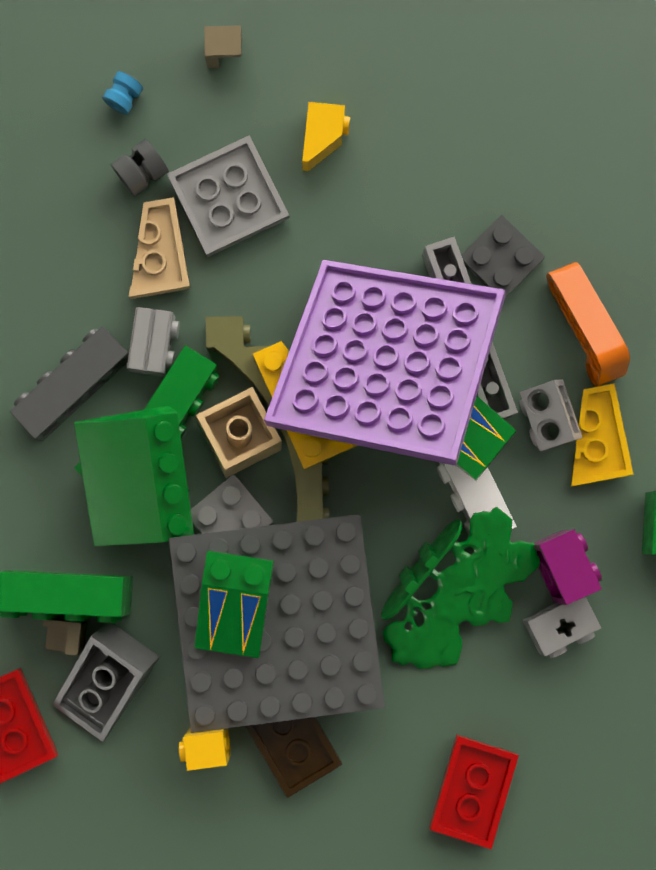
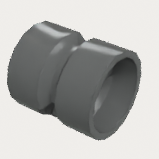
(139, 167)

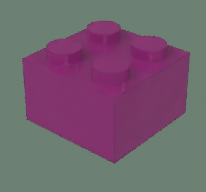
(567, 567)

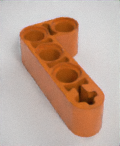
(590, 322)

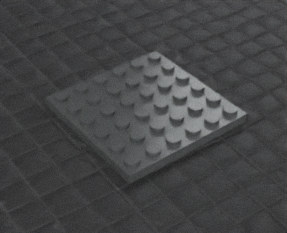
(316, 632)

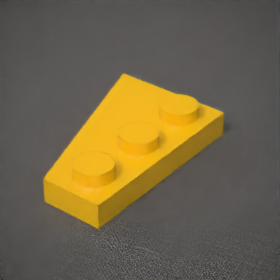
(604, 447)

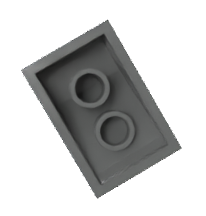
(105, 680)

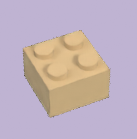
(238, 432)

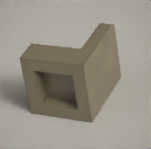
(222, 43)
(65, 636)

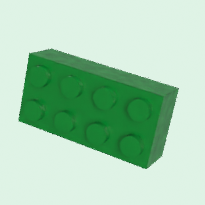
(65, 593)

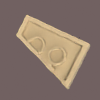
(160, 252)

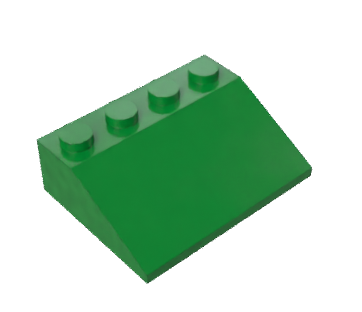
(134, 477)

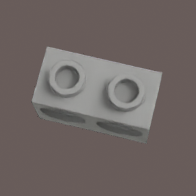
(558, 412)

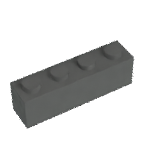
(70, 384)

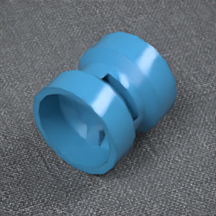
(122, 93)

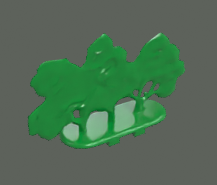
(465, 592)

